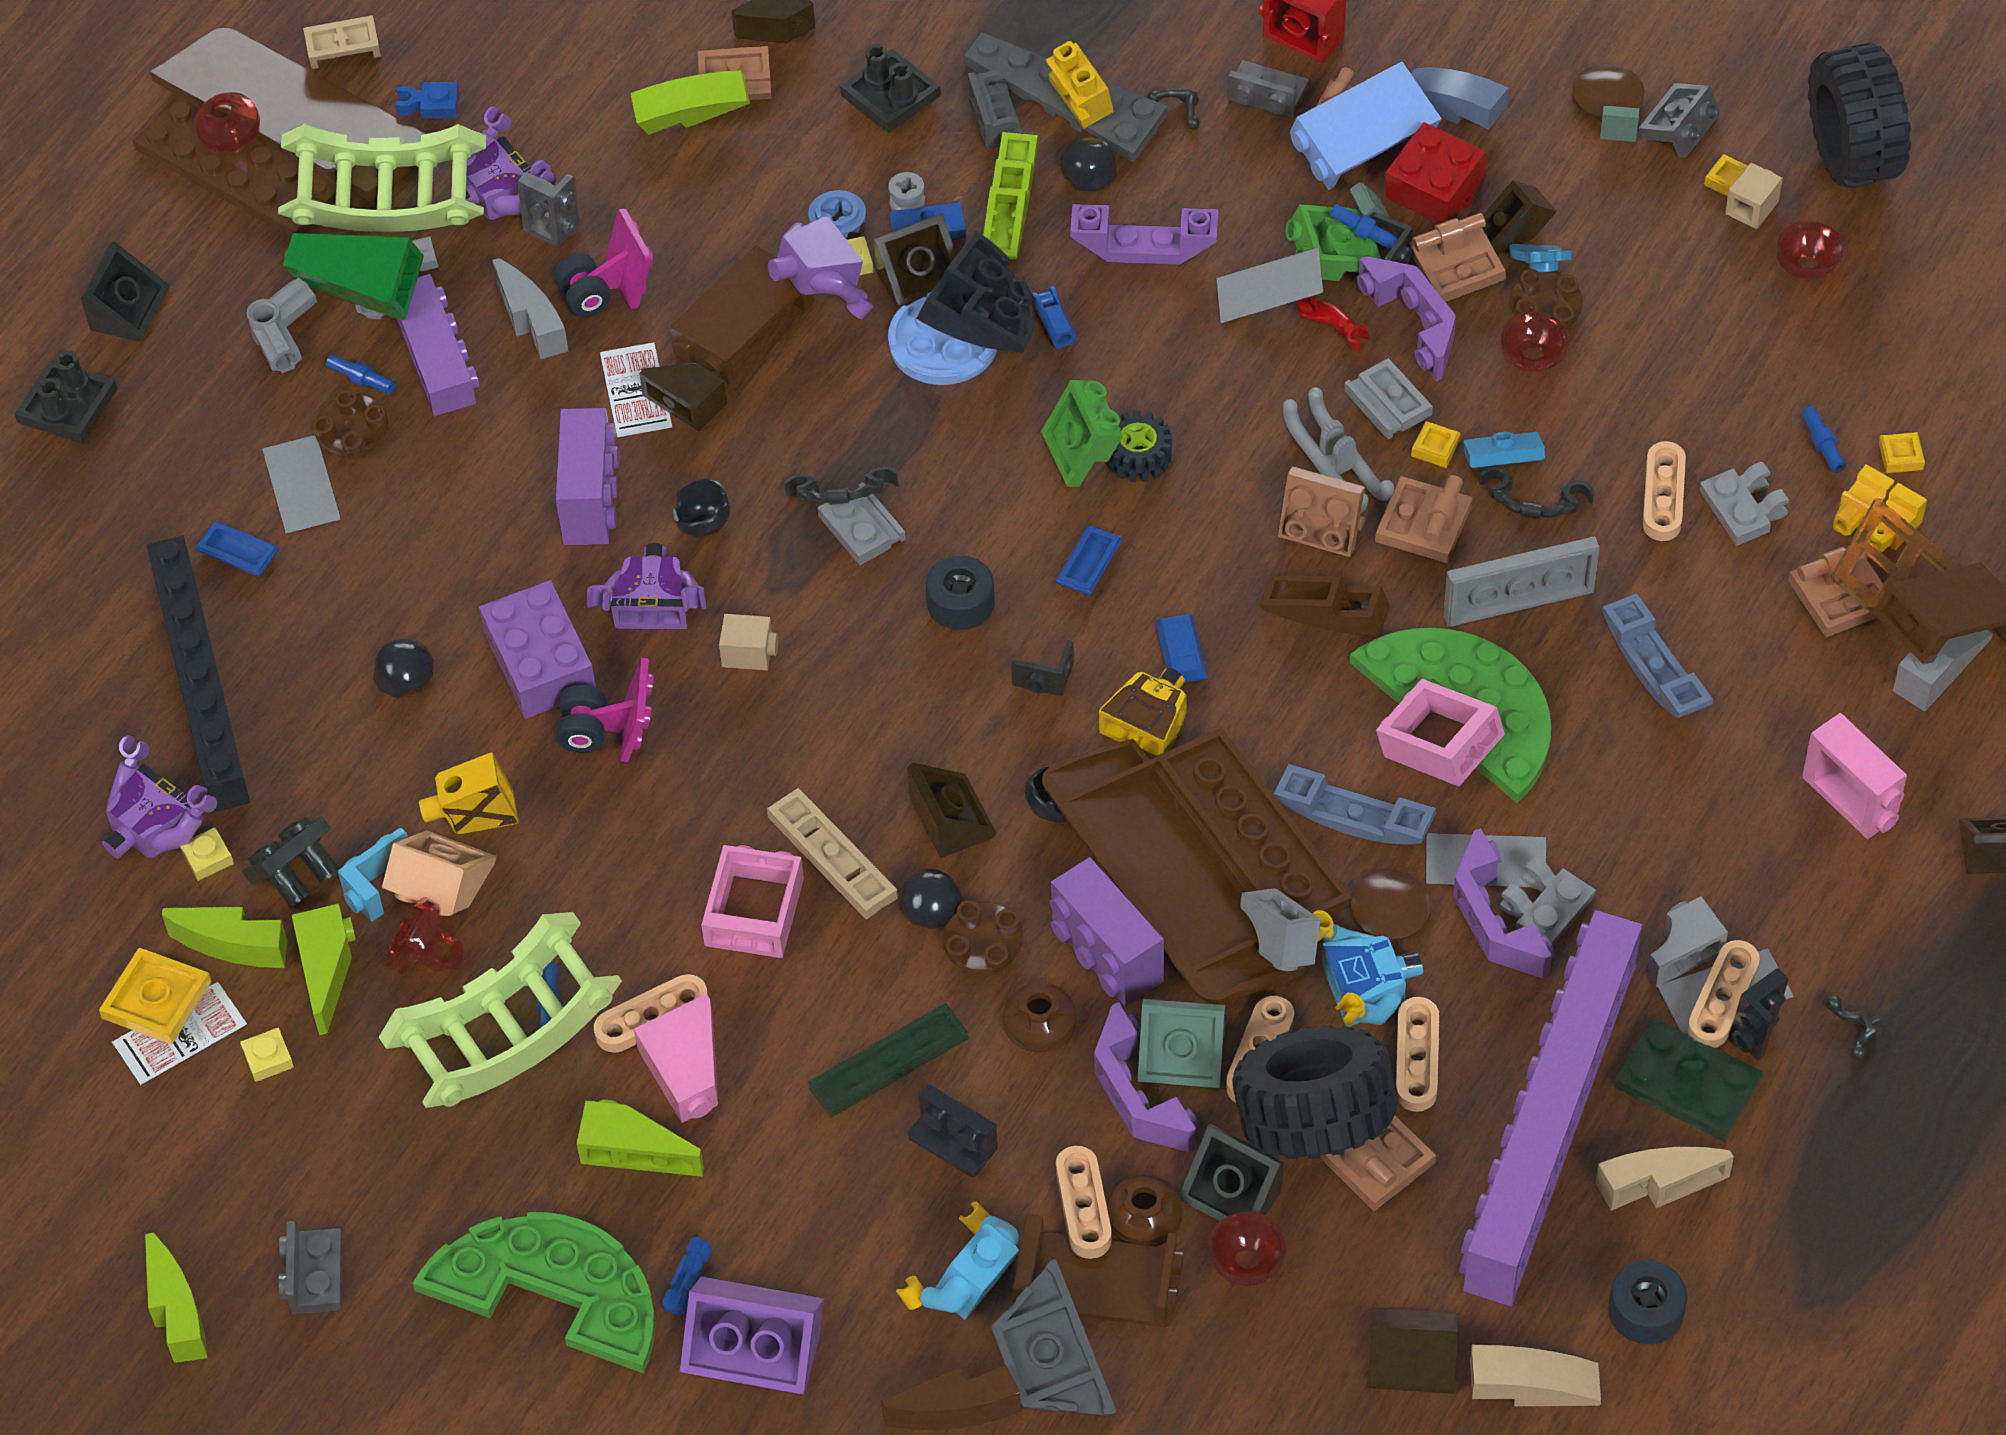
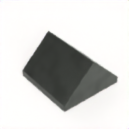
(122, 295)
(1231, 1177)

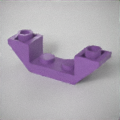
(1143, 243)
(1389, 280)
(1519, 949)
(1163, 1124)

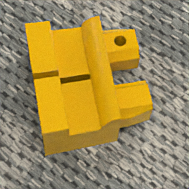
(1079, 84)
(1858, 499)

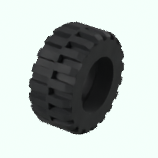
(1859, 115)
(1315, 1092)

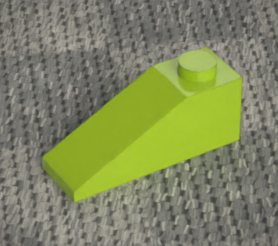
(325, 958)
(626, 1139)

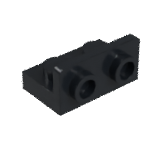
(1759, 1013)
(954, 1132)

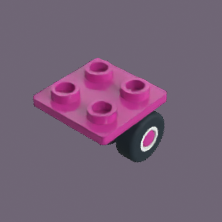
(625, 268)
(588, 716)

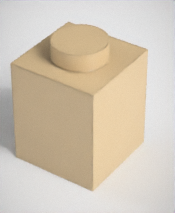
(1753, 195)
(747, 642)

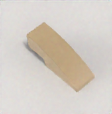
(1661, 1174)
(1533, 1376)

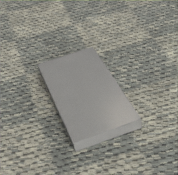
(1520, 581)

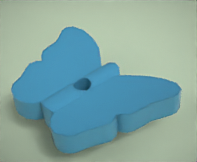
(1541, 257)

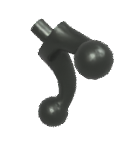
(1185, 95)
(1857, 1051)

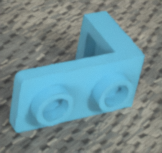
(361, 870)

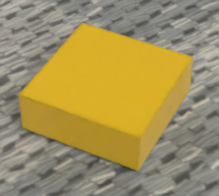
(1724, 174)
(1436, 444)
(1901, 452)

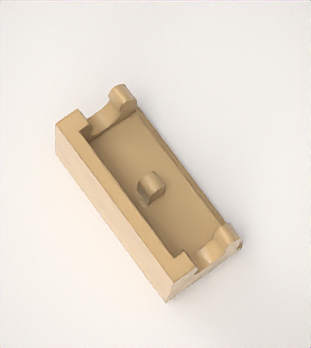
(341, 39)

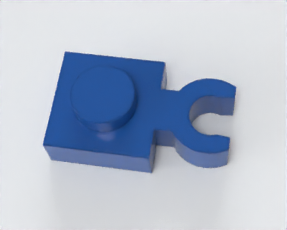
(433, 101)

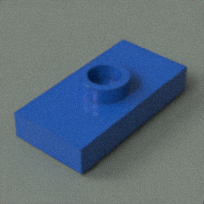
(951, 212)

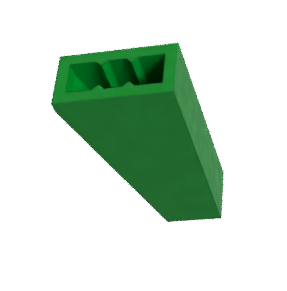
(359, 269)

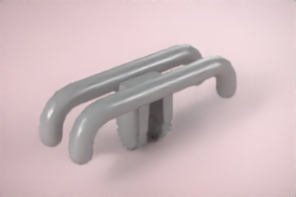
(1336, 451)

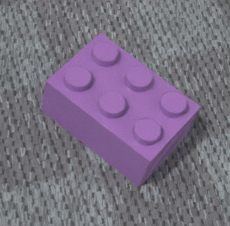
(586, 476)
(536, 647)
(1106, 932)

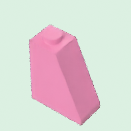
(682, 1057)

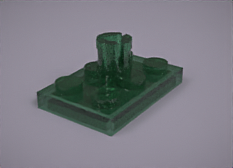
(1688, 1080)

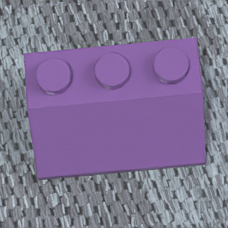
(751, 1335)

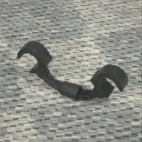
(808, 488)
(1534, 510)

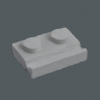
(1388, 398)
(862, 526)

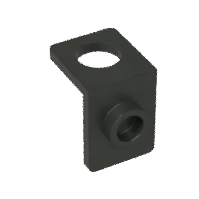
(1400, 251)
(1044, 678)

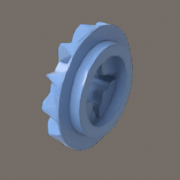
(829, 204)

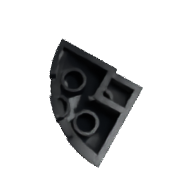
(981, 300)

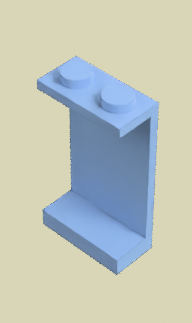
(1362, 123)

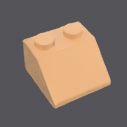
(437, 870)

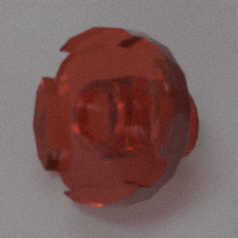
(418, 939)

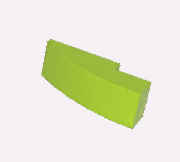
(689, 100)
(228, 935)
(173, 1303)

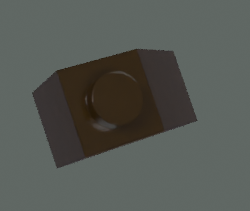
(773, 20)
(1516, 216)
(685, 392)

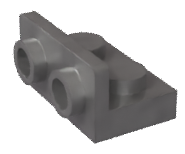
(1266, 88)
(1682, 117)
(548, 209)
(312, 1269)

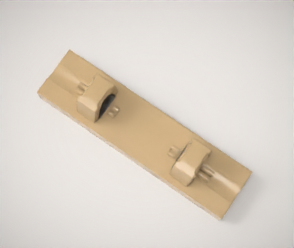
(832, 853)

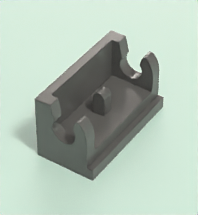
(992, 107)

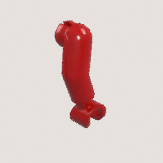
(1331, 314)

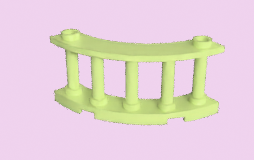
(385, 154)
(487, 994)

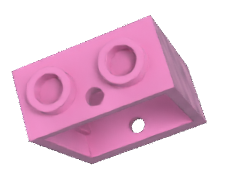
(1455, 761)
(1854, 776)
(745, 933)

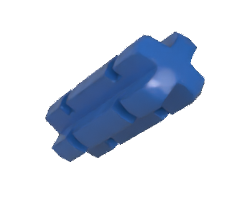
(686, 1276)

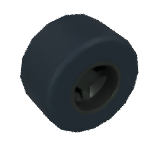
(960, 592)
(1637, 1290)

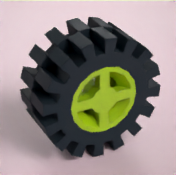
(1137, 434)

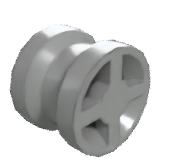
(911, 185)

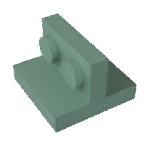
(1181, 1043)

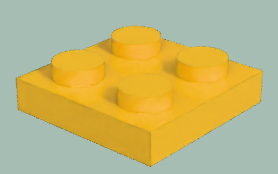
(155, 995)

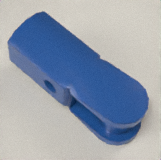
(1053, 317)

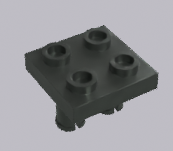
(889, 88)
(66, 399)
(297, 840)

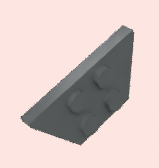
(1050, 1350)

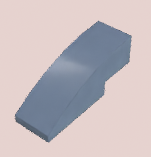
(1462, 95)

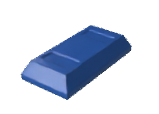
(237, 548)
(1088, 560)
(1181, 647)

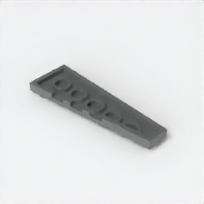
(1027, 76)

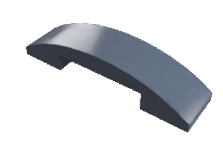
(1651, 658)
(1352, 812)

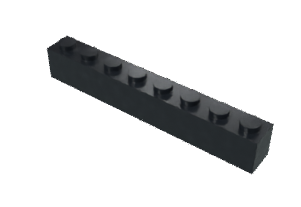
(198, 673)

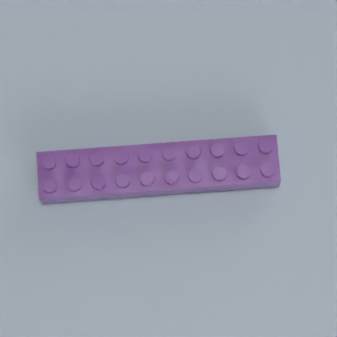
(1549, 1108)

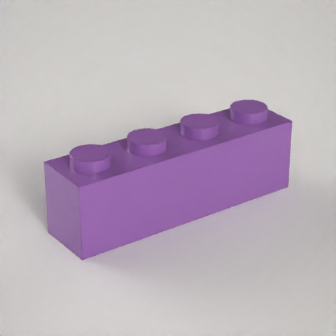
(435, 350)

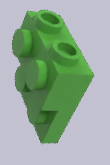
(1337, 244)
(1081, 430)

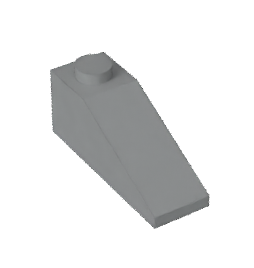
(1926, 682)

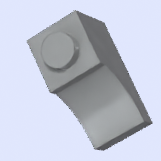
(1283, 928)
(1692, 939)

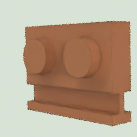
(750, 60)

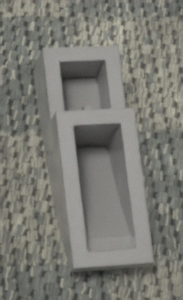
(530, 310)

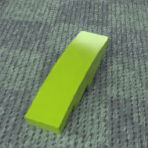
(1011, 192)

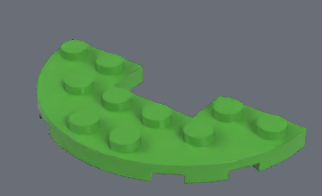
(1476, 670)
(557, 1260)

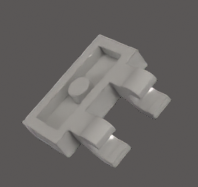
(1735, 506)
(1558, 905)

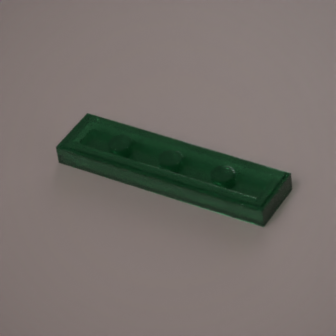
(888, 1060)

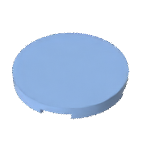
(931, 354)

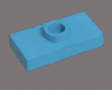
(1504, 449)

